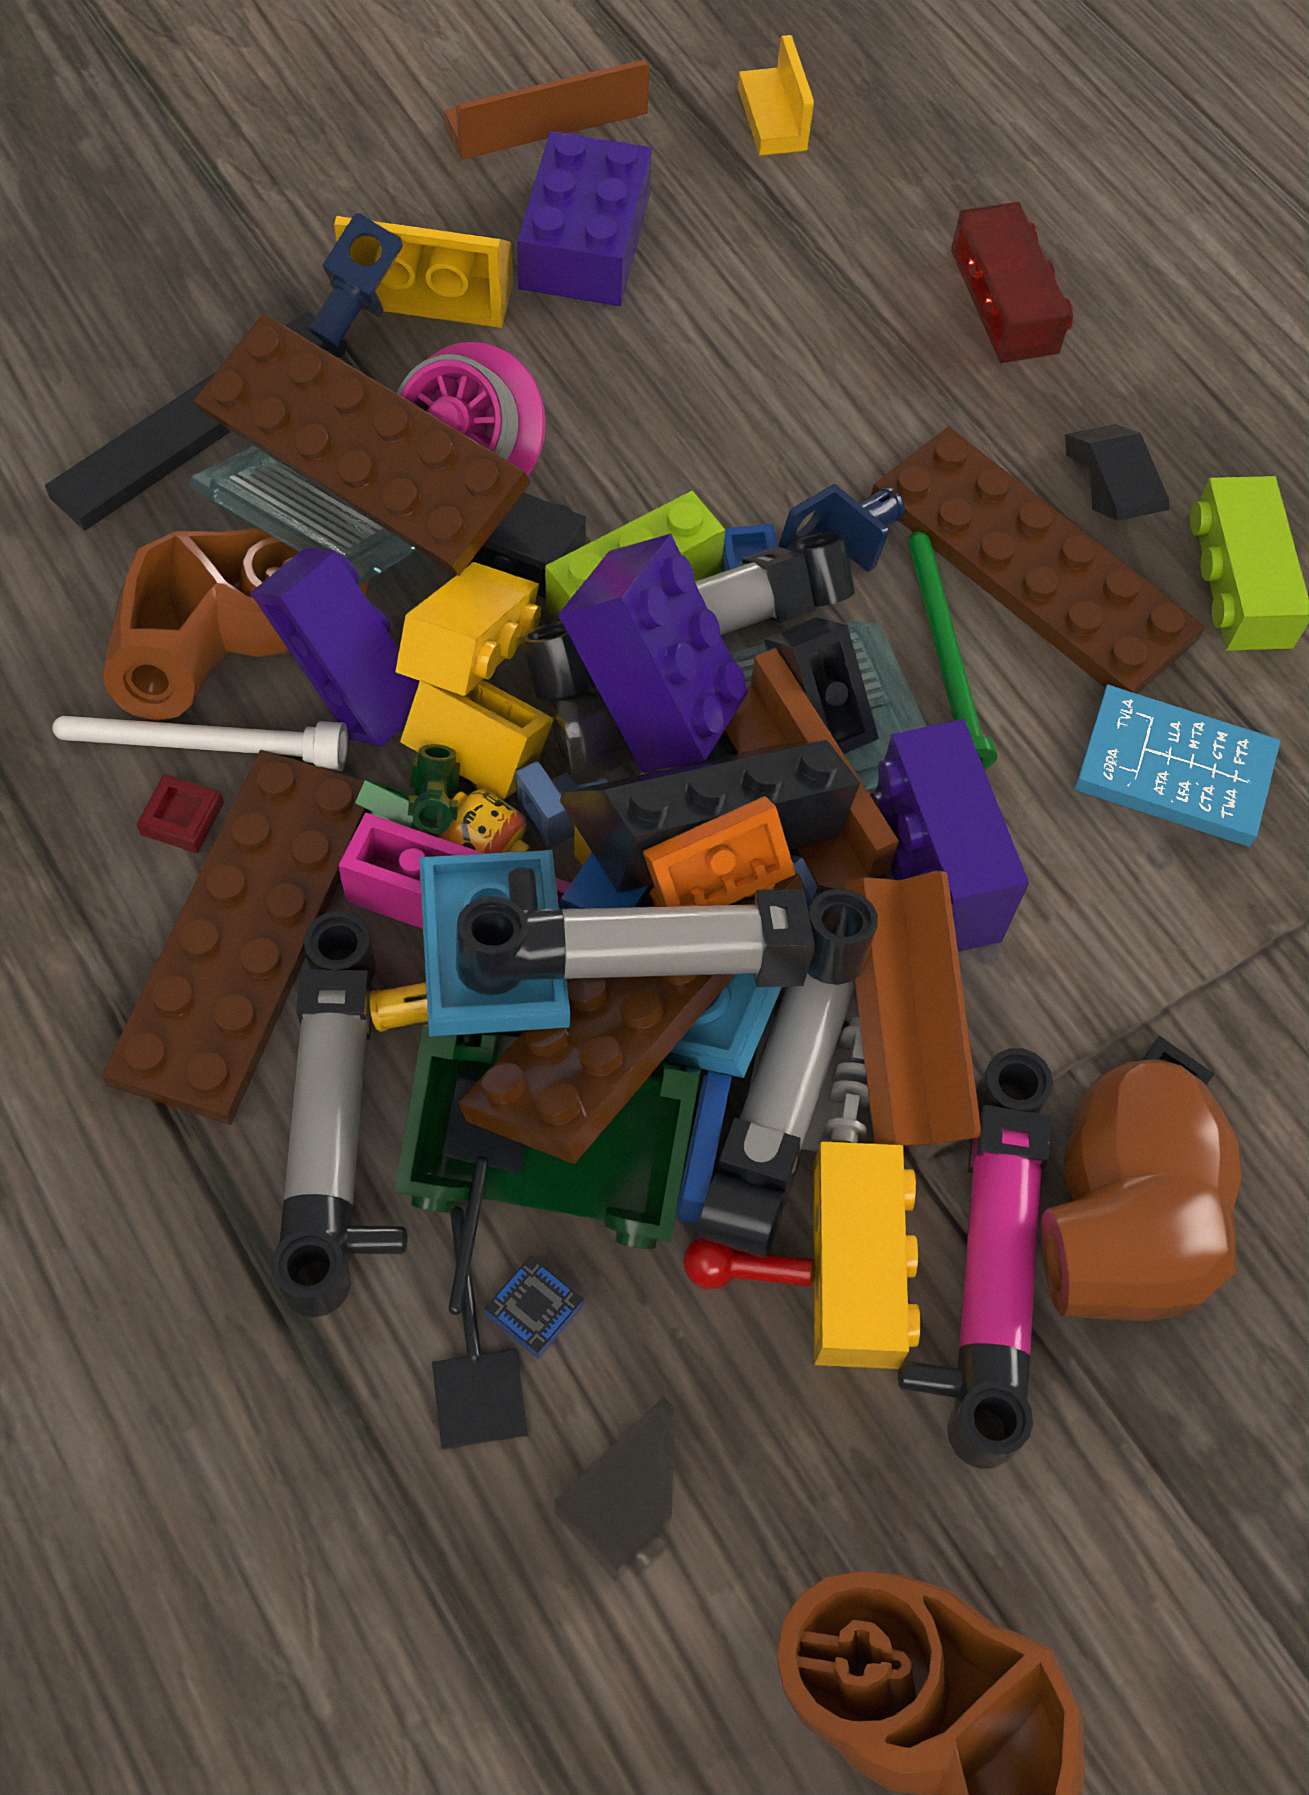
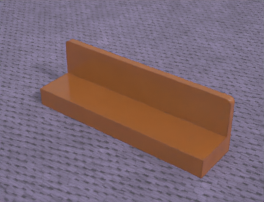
(554, 106)
(781, 713)
(915, 1016)

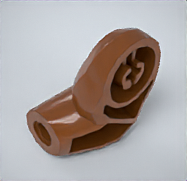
(929, 1690)

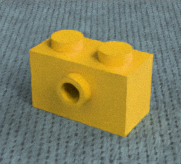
(485, 728)

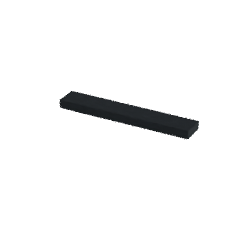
(146, 451)

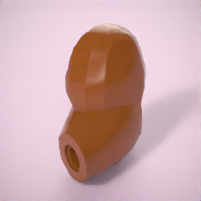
(186, 613)
(1151, 1198)

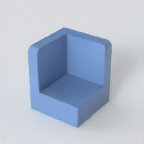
(541, 803)

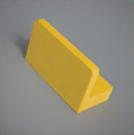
(778, 103)

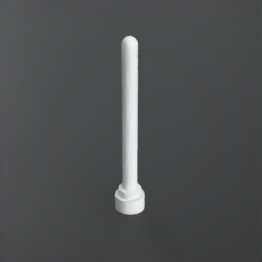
(320, 745)

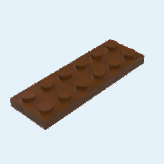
(363, 443)
(1040, 564)
(238, 940)
(569, 1083)

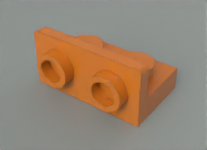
(721, 859)

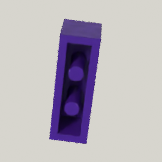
(339, 642)

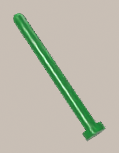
(946, 644)

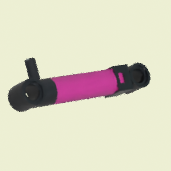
(998, 1264)

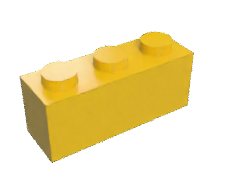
(467, 628)
(863, 1256)

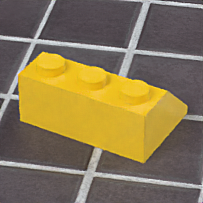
(441, 273)

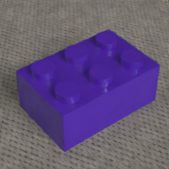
(584, 218)
(655, 653)
(951, 822)

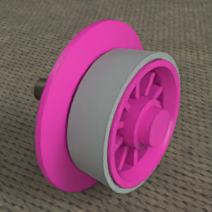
(483, 397)

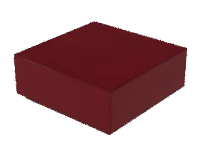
(180, 813)

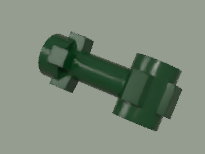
(434, 779)

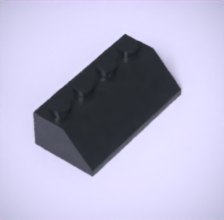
(635, 813)

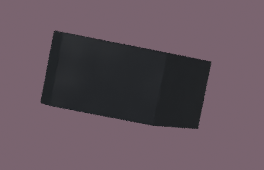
(1121, 471)

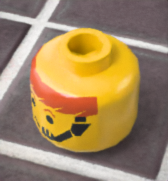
(486, 824)

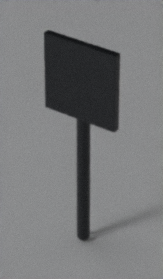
(484, 1149)
(480, 1393)

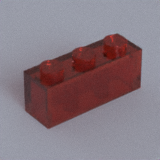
(1011, 282)

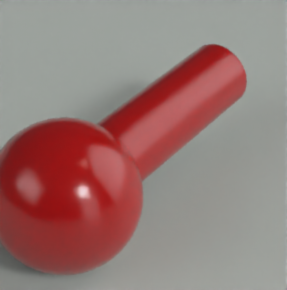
(715, 1265)

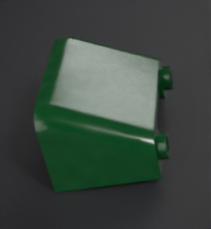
(623, 1178)

